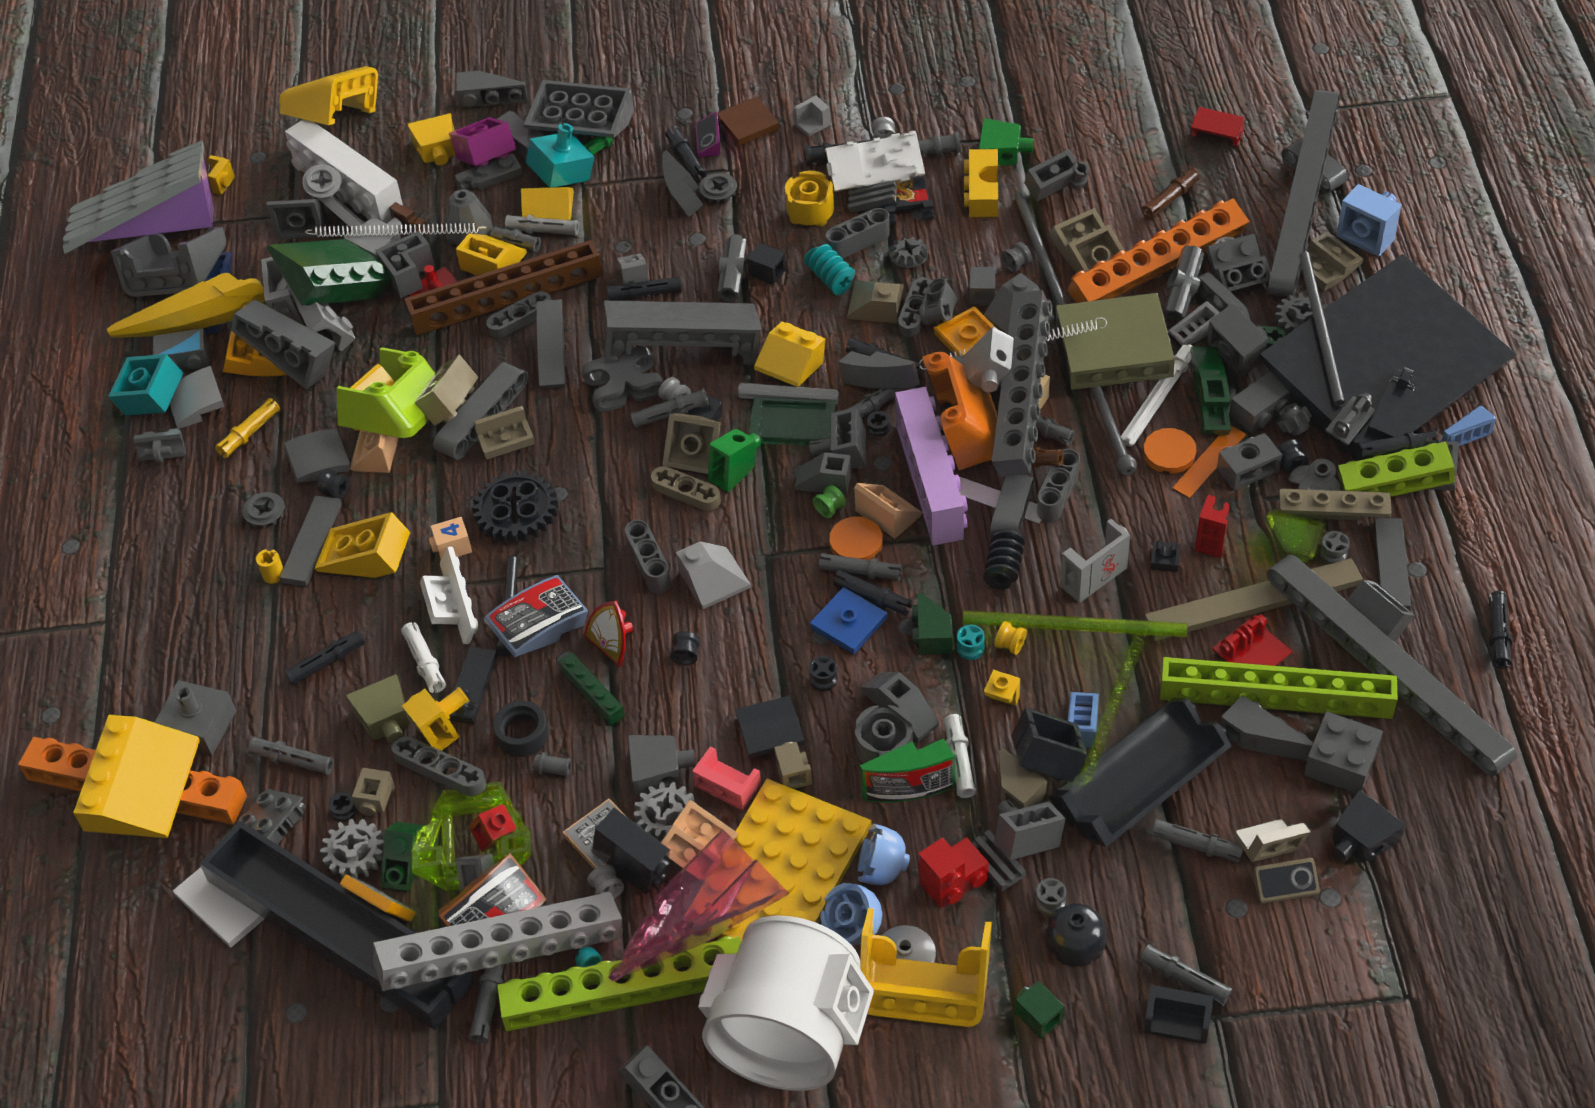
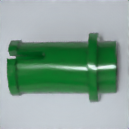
(598, 144)

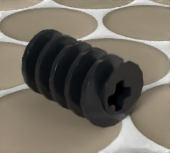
(1004, 559)

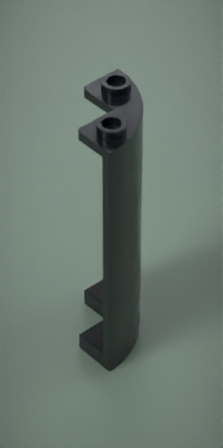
(1140, 771)

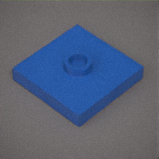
(848, 620)

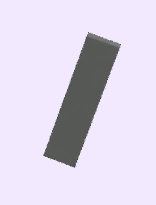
(310, 541)
(1392, 559)

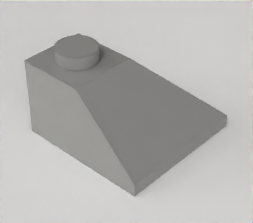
(711, 573)

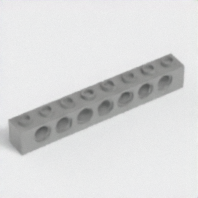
(496, 941)

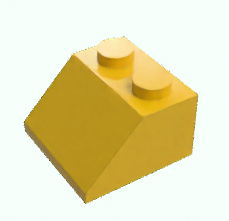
(790, 354)

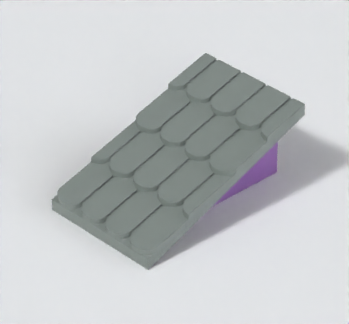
(155, 200)

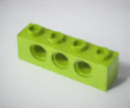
(1400, 471)

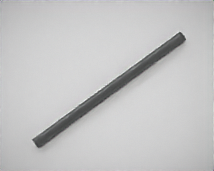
(1321, 328)

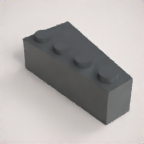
(284, 342)

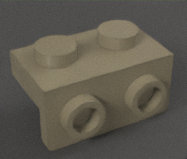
(503, 432)

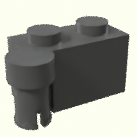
(1055, 175)

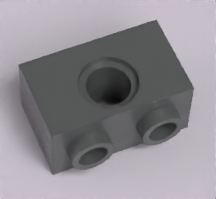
(1249, 461)

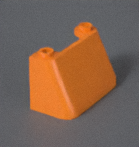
(971, 419)

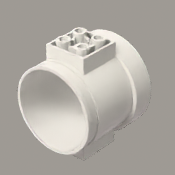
(785, 1003)

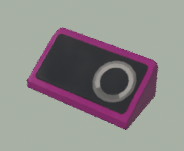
(708, 136)

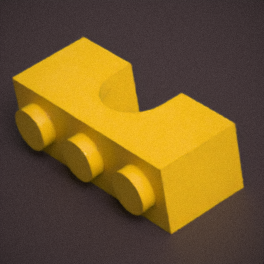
(981, 183)

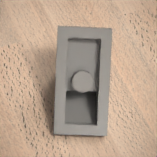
(633, 268)

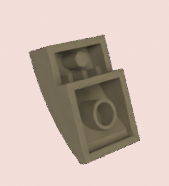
(1085, 241)

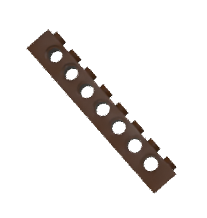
(503, 287)

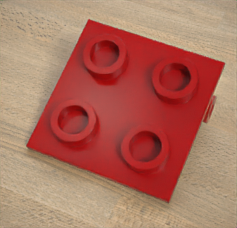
(1252, 645)

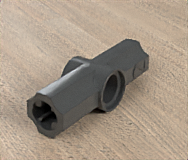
(732, 268)
(1183, 283)

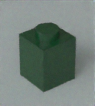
(1039, 1009)

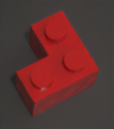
(951, 871)

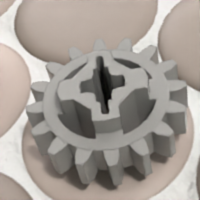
(661, 808)
(353, 849)

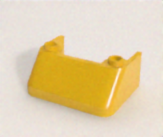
(922, 988)

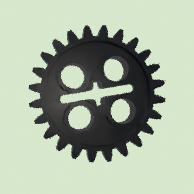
(534, 504)

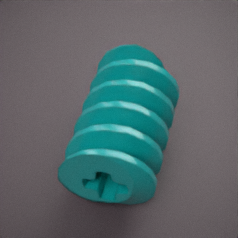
(830, 268)

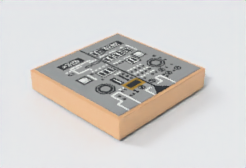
(581, 833)

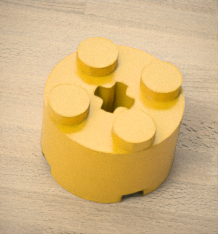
(809, 198)

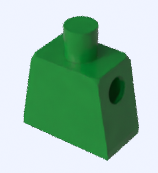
(1006, 139)
(731, 458)

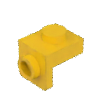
(221, 174)
(1003, 687)

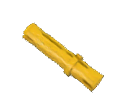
(240, 434)

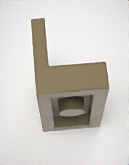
(1271, 839)

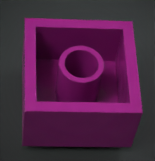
(482, 141)

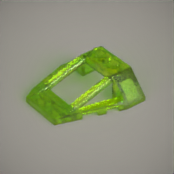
(439, 863)

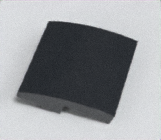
(769, 726)

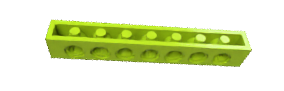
(1280, 687)
(609, 994)

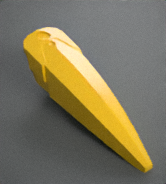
(192, 309)

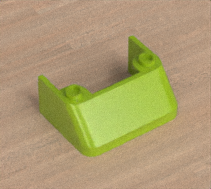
(385, 407)

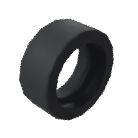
(515, 711)

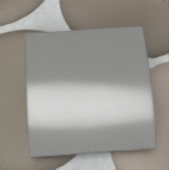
(195, 396)

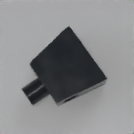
(1365, 830)

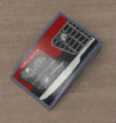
(537, 616)

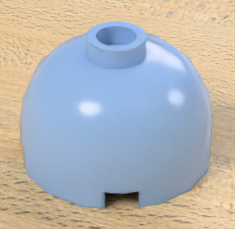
(882, 856)
(848, 909)

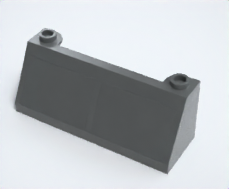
(680, 325)

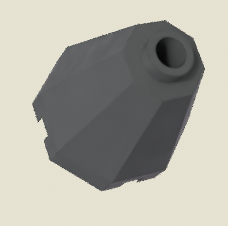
(466, 208)

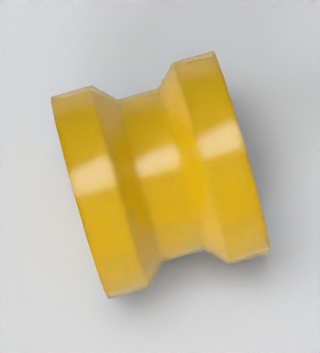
(1010, 638)

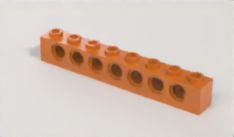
(1231, 223)
(68, 766)

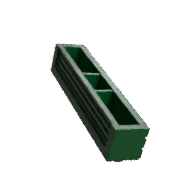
(591, 688)

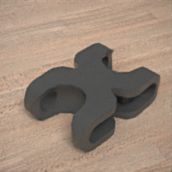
(622, 379)

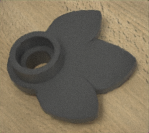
(1310, 479)

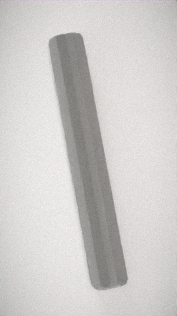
(750, 391)

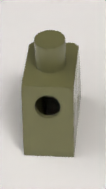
(380, 709)

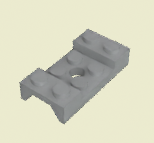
(322, 317)

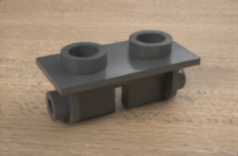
(1351, 418)

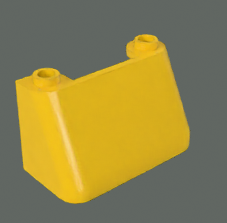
(322, 97)

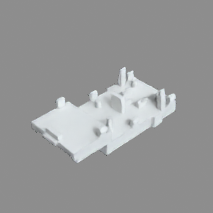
(875, 161)

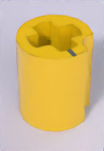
(269, 566)

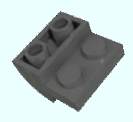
(1238, 263)

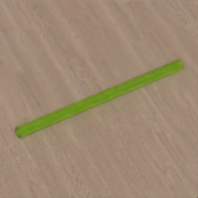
(1076, 623)

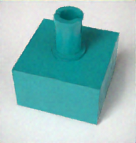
(560, 158)

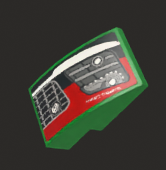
(908, 773)

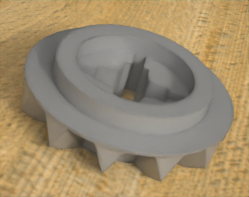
(312, 178)

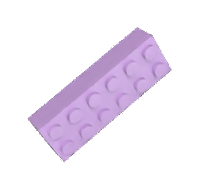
(930, 466)

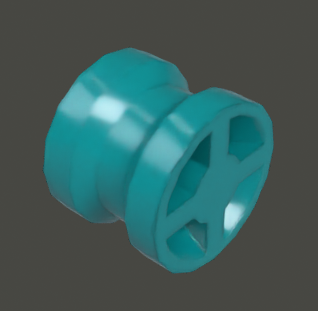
(973, 635)

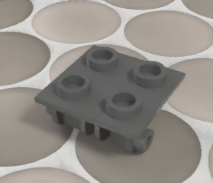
(273, 814)

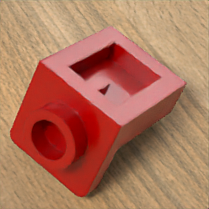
(490, 826)

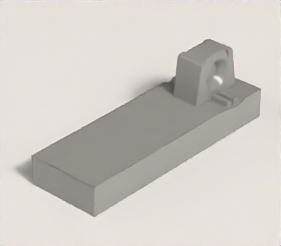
(340, 209)

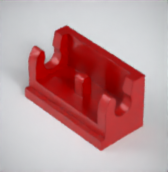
(1218, 124)
(1212, 528)

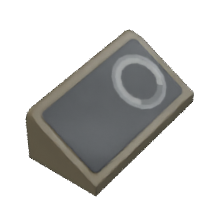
(1286, 880)

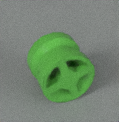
(829, 501)

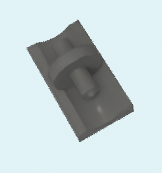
(160, 445)

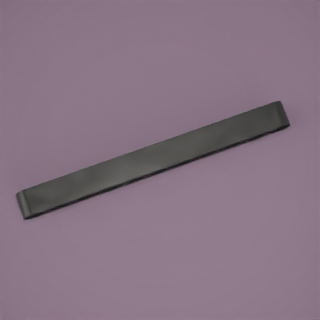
(1304, 193)
(1383, 656)

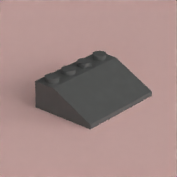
(585, 107)

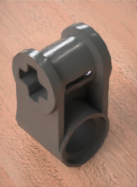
(938, 302)

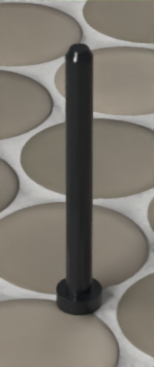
(510, 590)

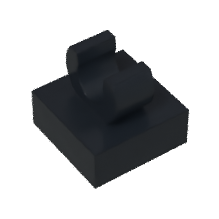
(1165, 556)

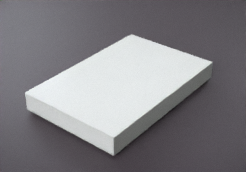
(216, 909)

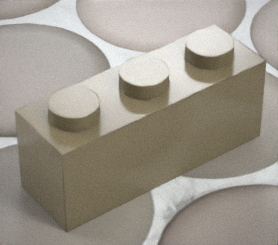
(447, 390)

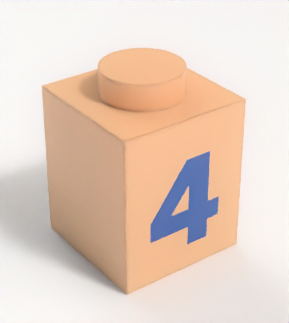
(450, 534)

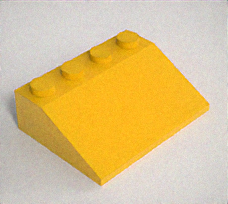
(135, 778)

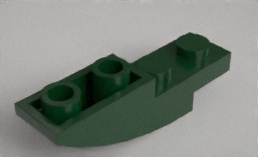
(1212, 390)

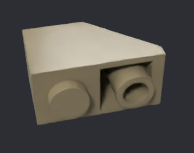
(1018, 784)

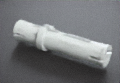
(427, 665)
(958, 744)

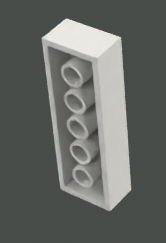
(363, 183)

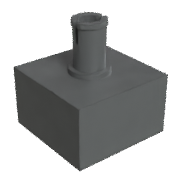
(198, 712)

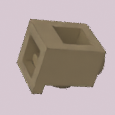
(792, 765)
(372, 791)

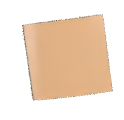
(692, 832)

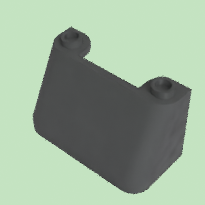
(153, 269)

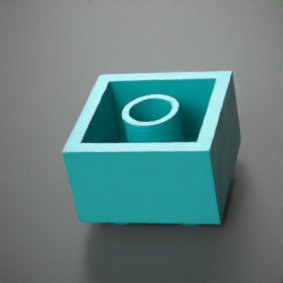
(146, 384)

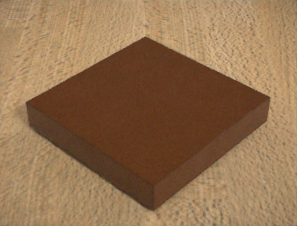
(748, 120)

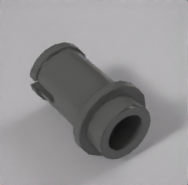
(552, 764)

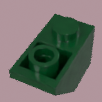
(933, 628)
(397, 855)

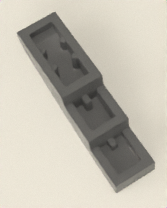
(550, 344)

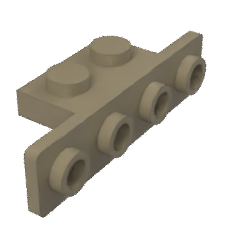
(1334, 504)

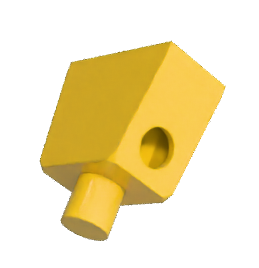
(433, 139)

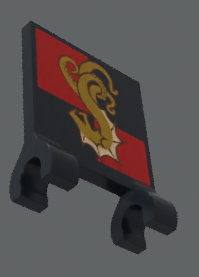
(909, 196)

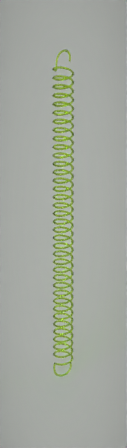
(1114, 708)

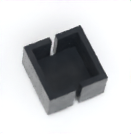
(1048, 745)

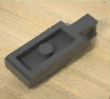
(490, 174)

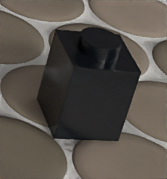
(766, 263)

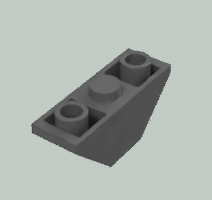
(898, 691)

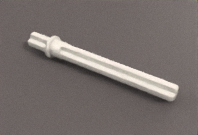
(1156, 398)

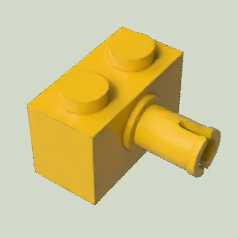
(433, 716)

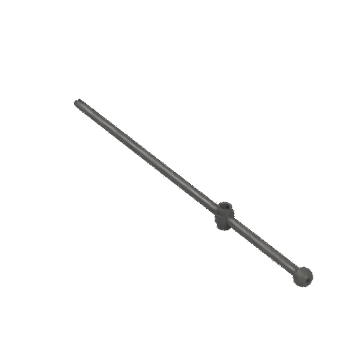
(1125, 464)

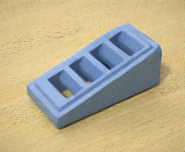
(1471, 427)
(1084, 716)

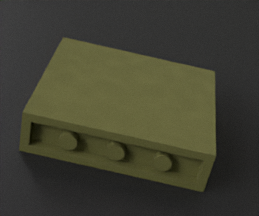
(1125, 351)

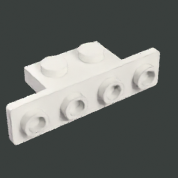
(448, 599)

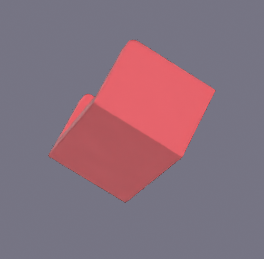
(725, 781)

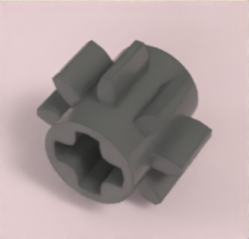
(1294, 419)

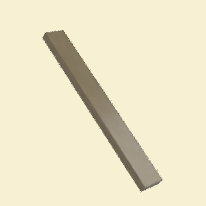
(1249, 600)

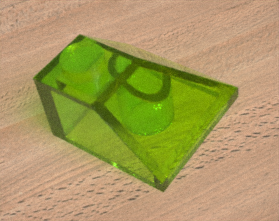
(1297, 533)

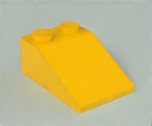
(364, 547)

